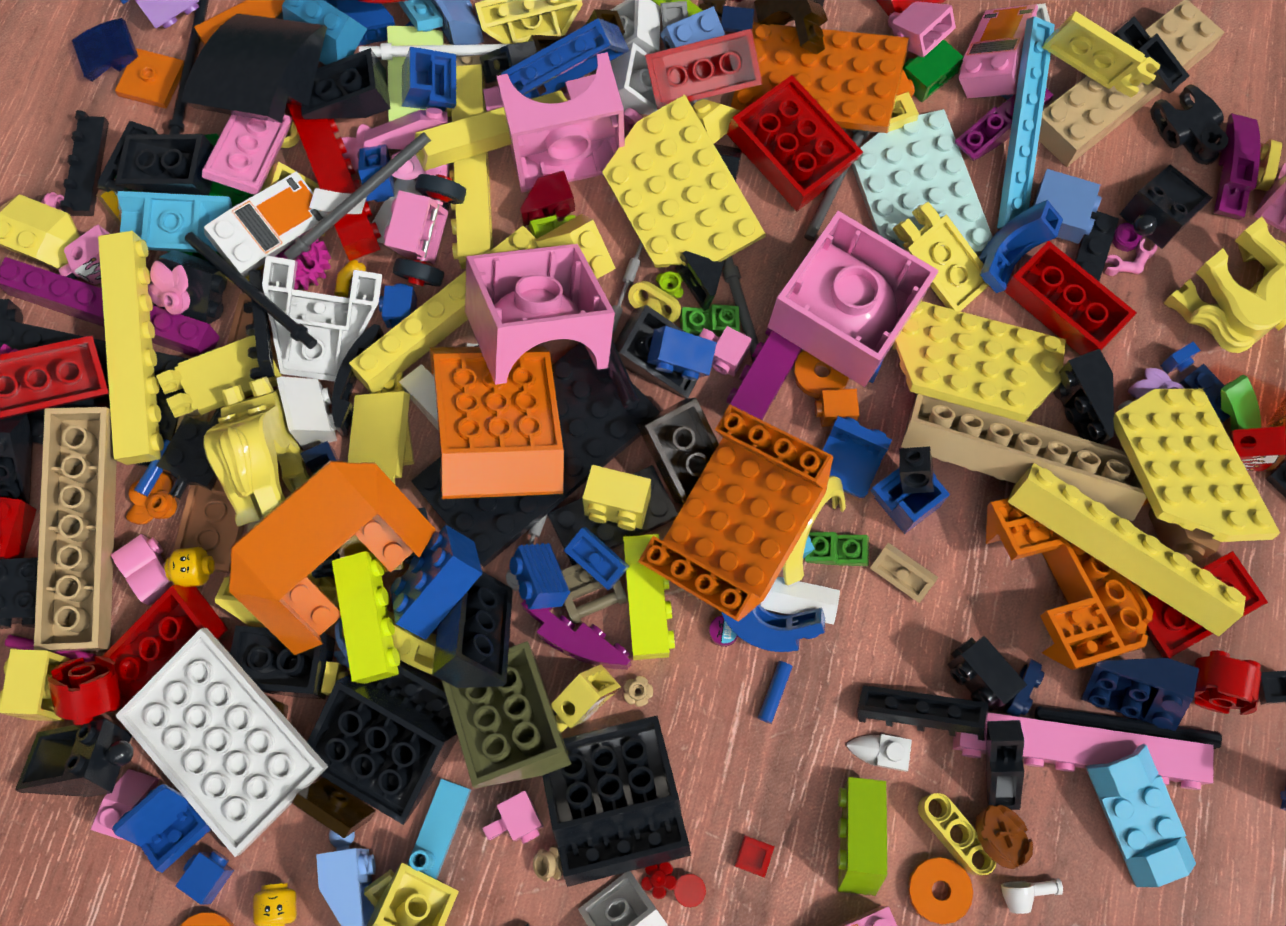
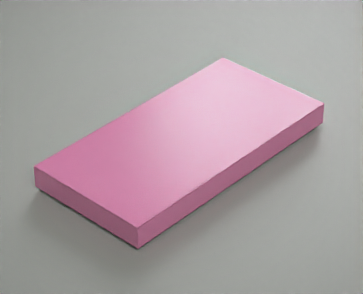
(246, 152)

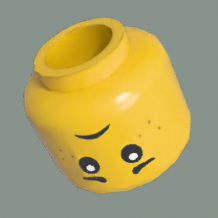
(189, 567)
(274, 905)

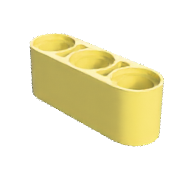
(941, 828)

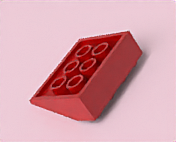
(793, 142)

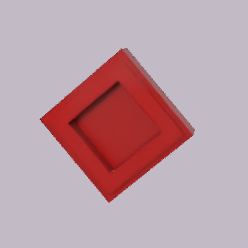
(754, 856)

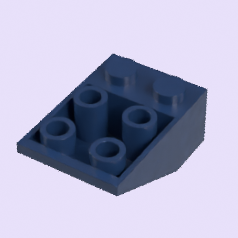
(1144, 689)

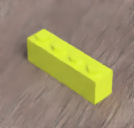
(647, 604)
(365, 617)

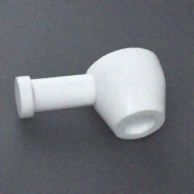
(1021, 894)

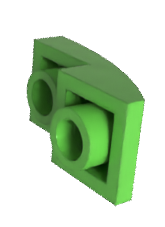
(714, 319)
(1241, 404)
(839, 549)

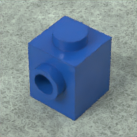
(397, 303)
(205, 876)

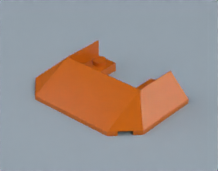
(304, 530)
(1104, 609)

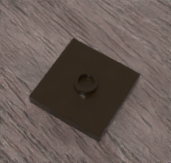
(334, 807)

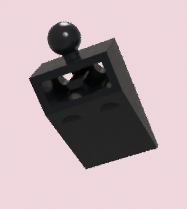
(1165, 206)
(76, 760)

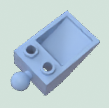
(344, 878)

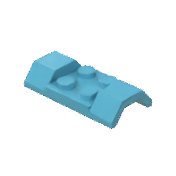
(168, 218)
(1142, 819)

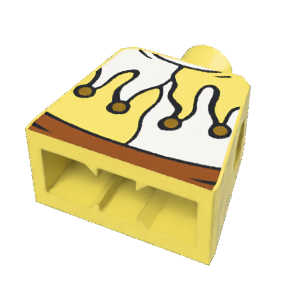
(584, 697)

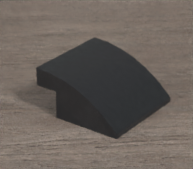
(256, 67)
(386, 738)
(615, 803)

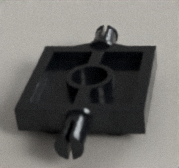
(186, 456)

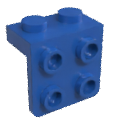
(855, 454)
(162, 826)

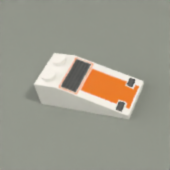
(264, 224)

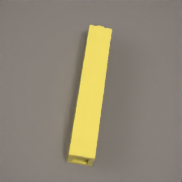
(471, 135)

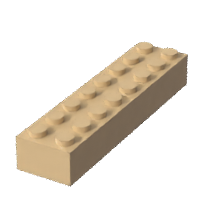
(1093, 111)
(1010, 447)
(76, 531)

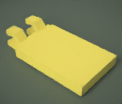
(1101, 55)
(946, 250)
(208, 375)
(380, 431)

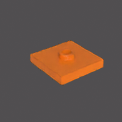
(150, 78)

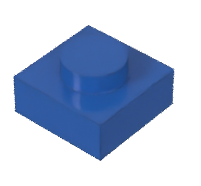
(1181, 359)

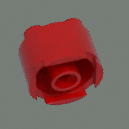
(1227, 683)
(84, 689)

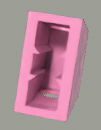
(924, 25)

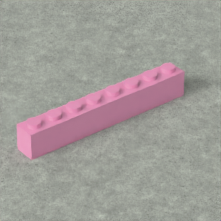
(1083, 746)

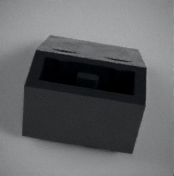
(1088, 396)
(15, 457)

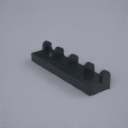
(85, 165)
(261, 330)
(923, 711)

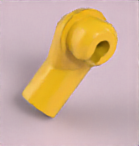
(344, 277)

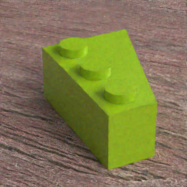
(863, 836)

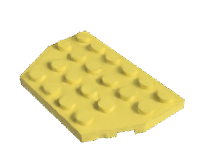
(680, 189)
(978, 361)
(1191, 466)

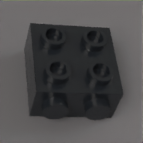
(204, 285)
(18, 592)
(985, 673)

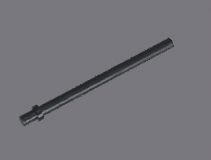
(176, 124)
(297, 331)

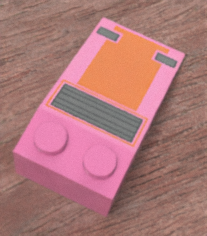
(995, 52)

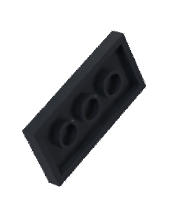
(571, 517)

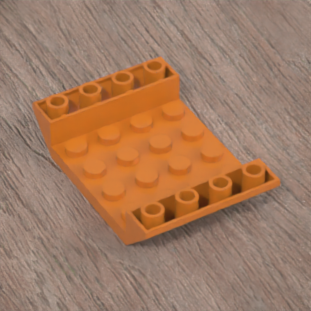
(497, 435)
(742, 515)

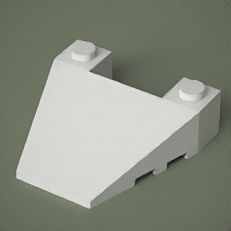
(329, 319)

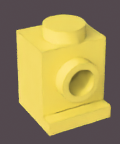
(903, 112)

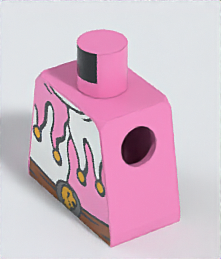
(84, 257)

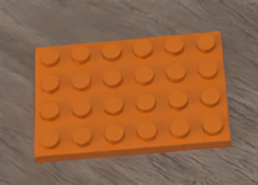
(850, 78)

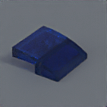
(104, 47)

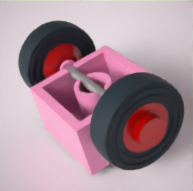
(419, 226)

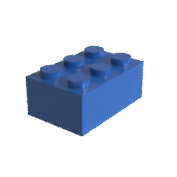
(435, 582)

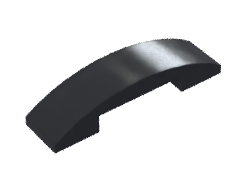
(345, 380)

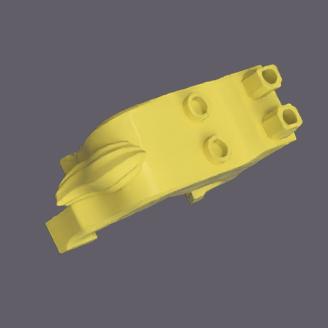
(1241, 314)
(246, 451)

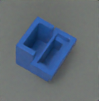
(429, 79)
(907, 509)

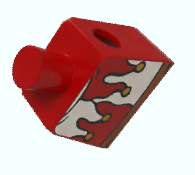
(1260, 447)

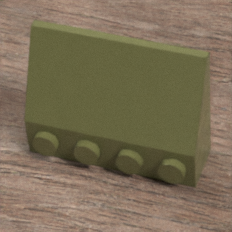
(509, 728)

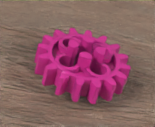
(316, 259)

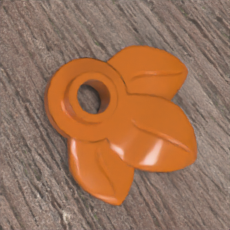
(156, 505)

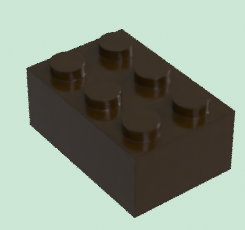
(680, 445)

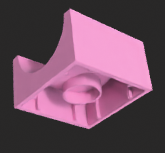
(851, 298)
(532, 299)

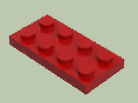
(1175, 632)

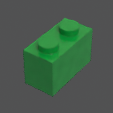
(933, 70)

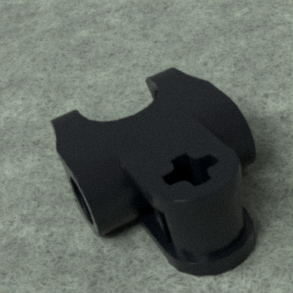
(1194, 126)

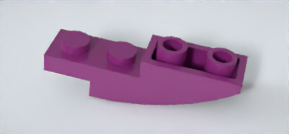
(991, 129)
(1240, 166)
(584, 645)

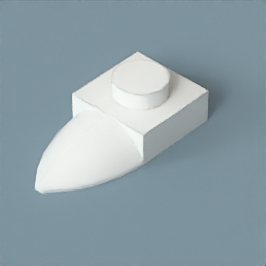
(882, 751)

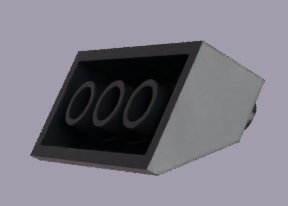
(476, 637)

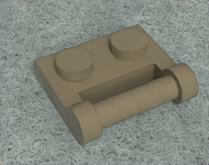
(582, 583)

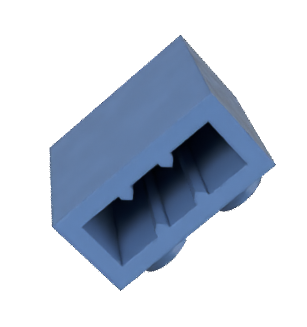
(1073, 200)

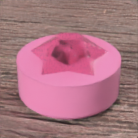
(630, 118)

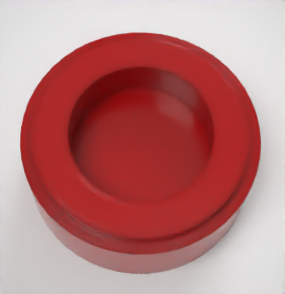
(690, 890)

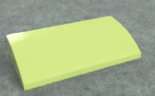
(405, 37)

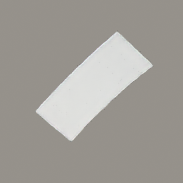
(329, 200)

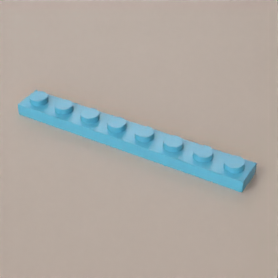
(1026, 121)

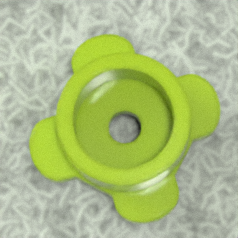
(673, 278)

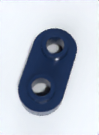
(1033, 676)

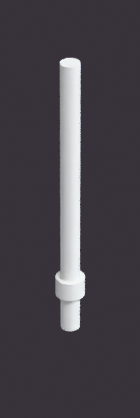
(387, 51)

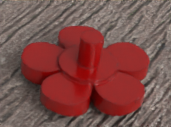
(659, 879)

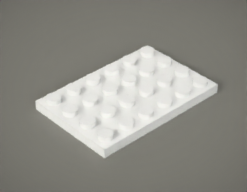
(221, 741)

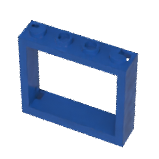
(567, 58)

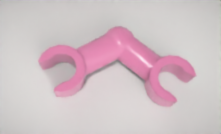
(1126, 266)

